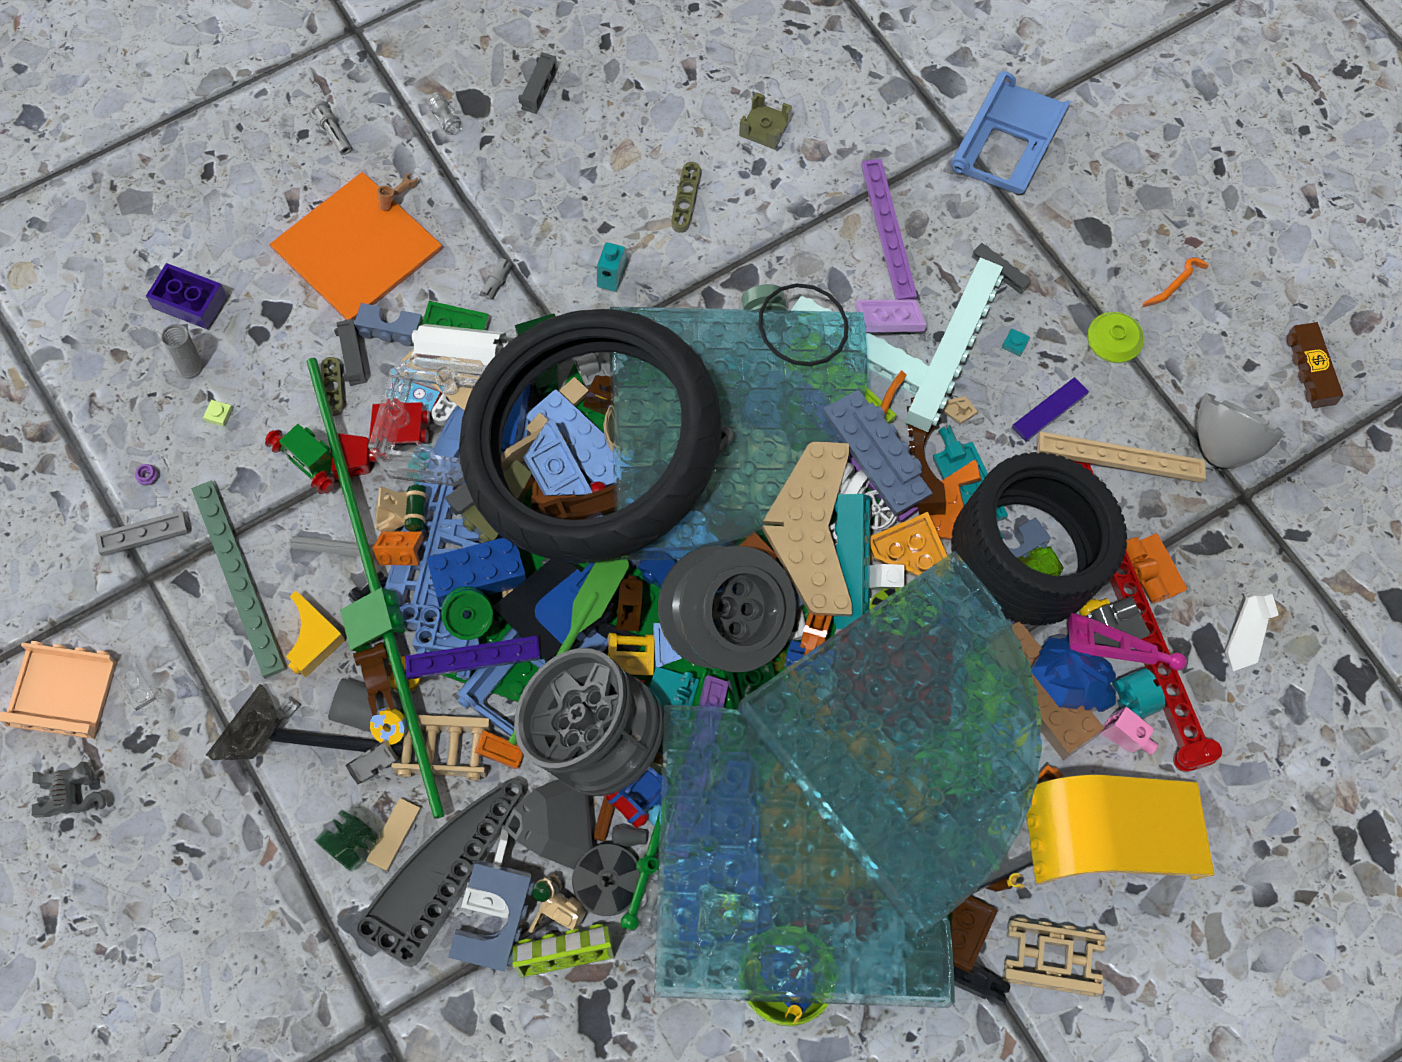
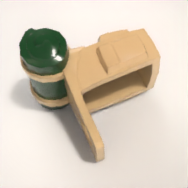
(401, 509)
(556, 905)

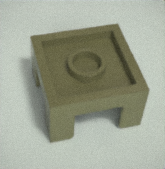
(765, 123)

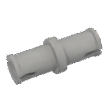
(495, 278)

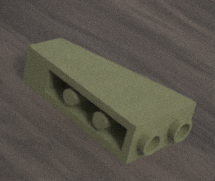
(519, 482)

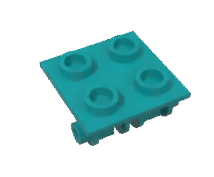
(673, 687)

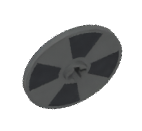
(590, 887)

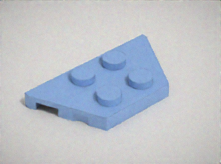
(554, 464)

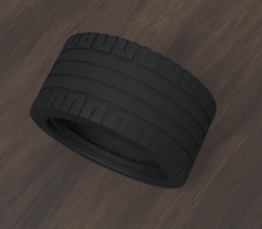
(1069, 496)

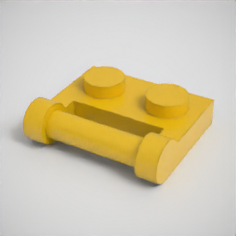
(632, 662)

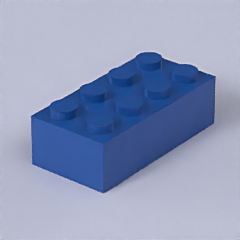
(486, 566)

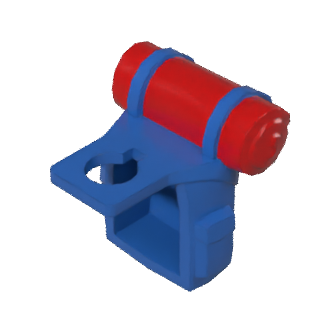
(638, 798)

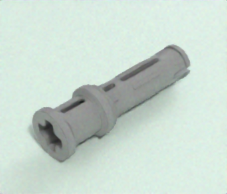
(327, 121)

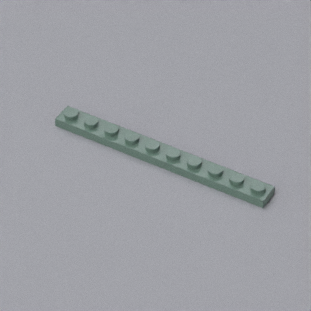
(238, 580)

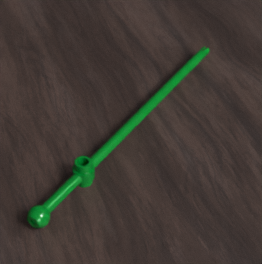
(649, 864)

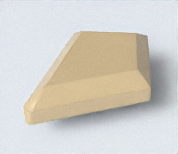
(959, 409)

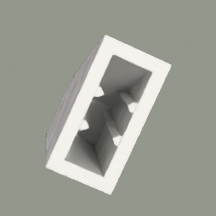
(886, 576)

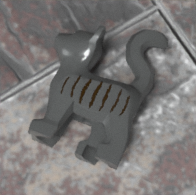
(62, 791)

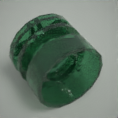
(346, 840)

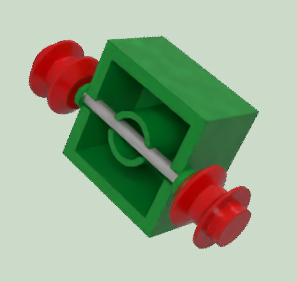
(306, 454)

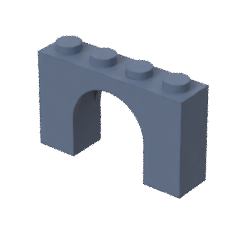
(495, 949)

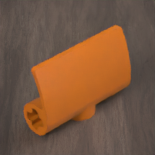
(1155, 568)

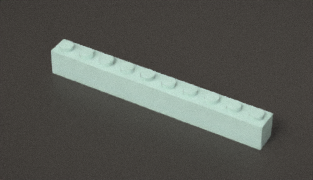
(953, 345)

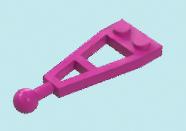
(1082, 640)

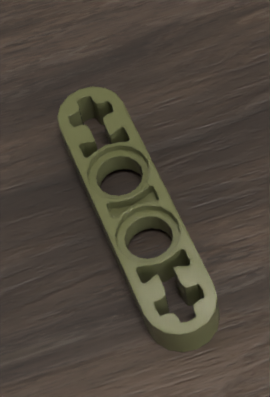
(683, 196)

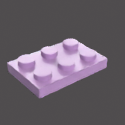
(891, 315)

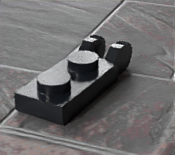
(979, 983)

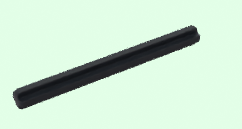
(328, 741)

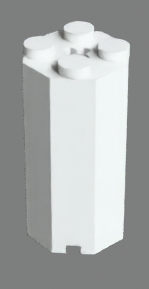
(458, 342)

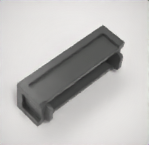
(538, 83)
(351, 352)

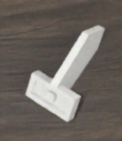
(1250, 630)
(485, 901)

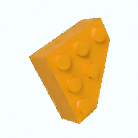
(909, 544)

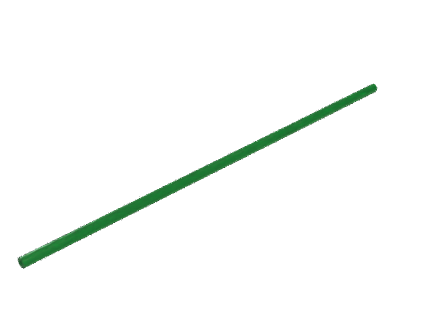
(374, 584)

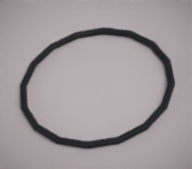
(820, 291)

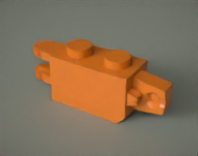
(815, 631)

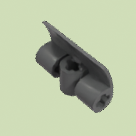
(1121, 616)
(352, 706)

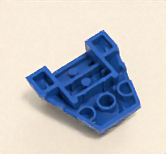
(1074, 677)

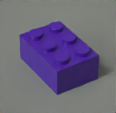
(186, 296)

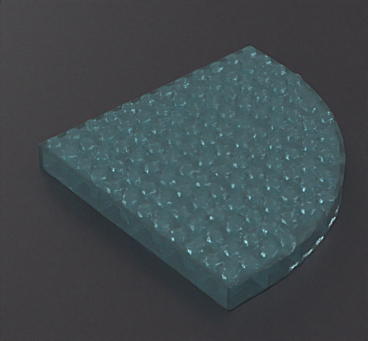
(761, 398)
(913, 739)
(764, 891)

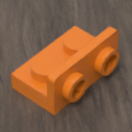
(398, 548)

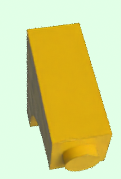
(315, 641)

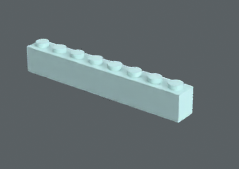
(881, 356)

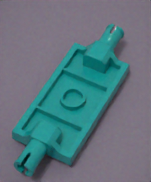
(957, 456)

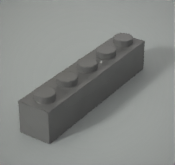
(1011, 274)

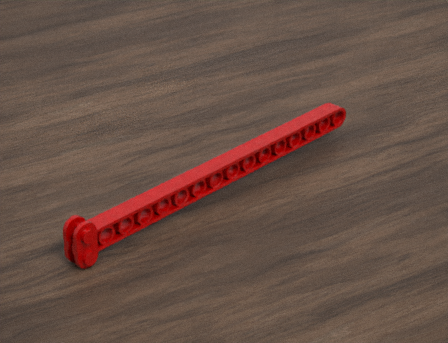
(1194, 752)

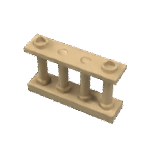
(455, 727)

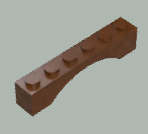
(936, 503)
(580, 507)

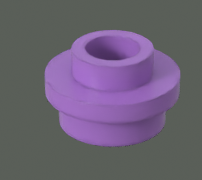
(144, 469)

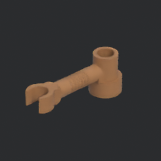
(387, 194)

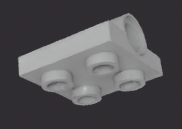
(591, 365)

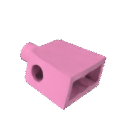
(1129, 731)

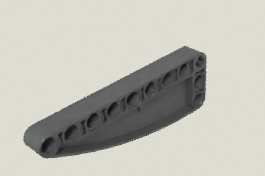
(420, 882)

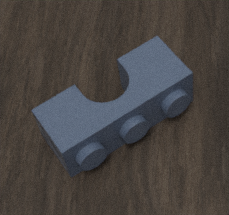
(370, 324)
(1030, 537)

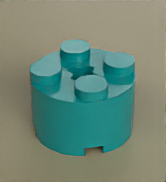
(1140, 693)

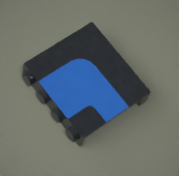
(544, 608)

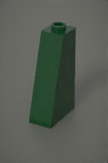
(548, 380)

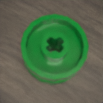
(464, 599)

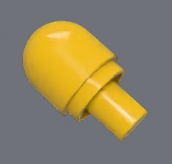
(1092, 605)

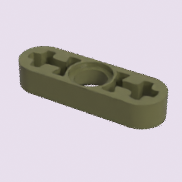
(336, 377)

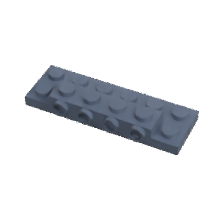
(878, 451)

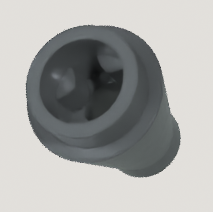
(627, 836)

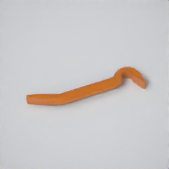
(1178, 281)
(891, 391)

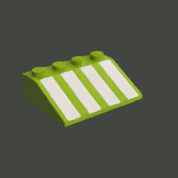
(563, 951)

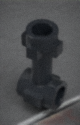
(356, 594)

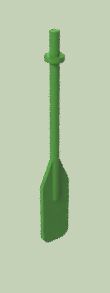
(591, 601)

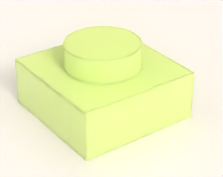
(217, 413)

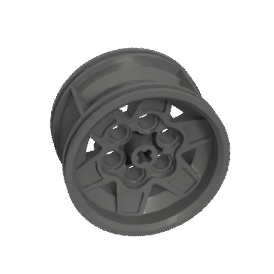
(582, 730)

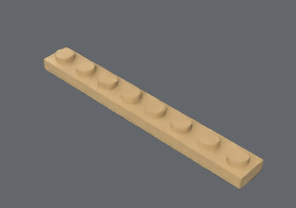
(1122, 457)

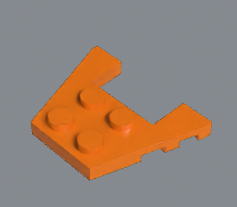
(953, 498)

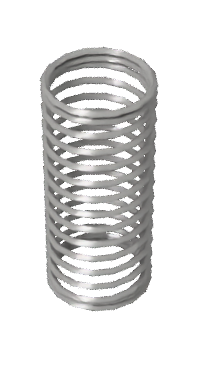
(182, 351)

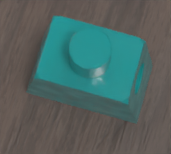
(612, 260)

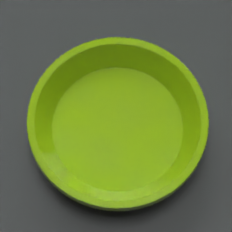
(1115, 337)

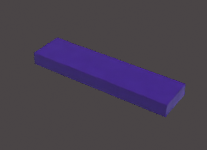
(1050, 409)

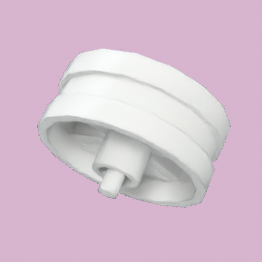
(879, 511)

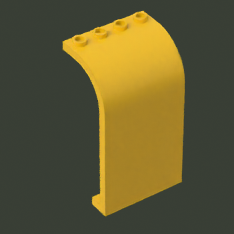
(1117, 828)

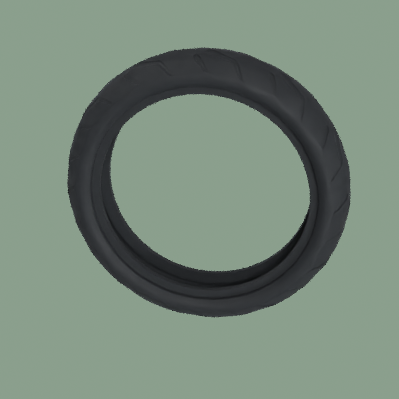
(538, 351)

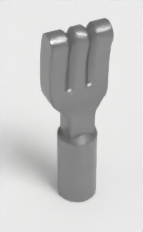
(288, 708)

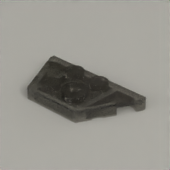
(248, 729)

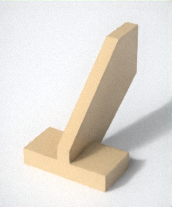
(519, 449)

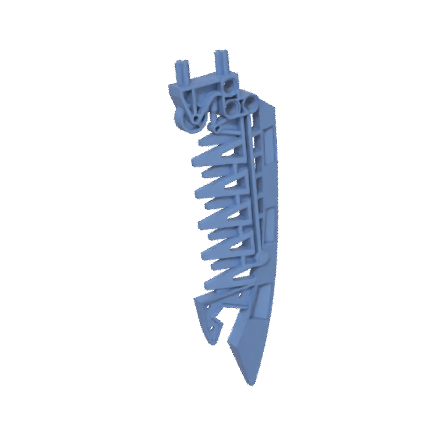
(442, 531)

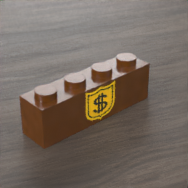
(1314, 365)

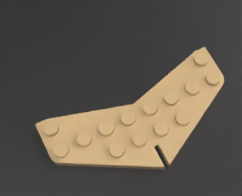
(804, 537)

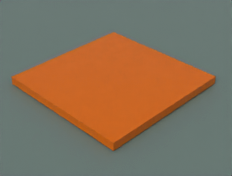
(354, 248)

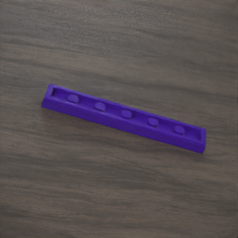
(473, 657)

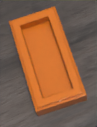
(498, 750)

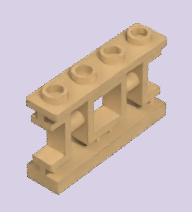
(1052, 978)

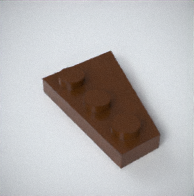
(969, 930)

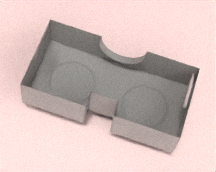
(364, 765)

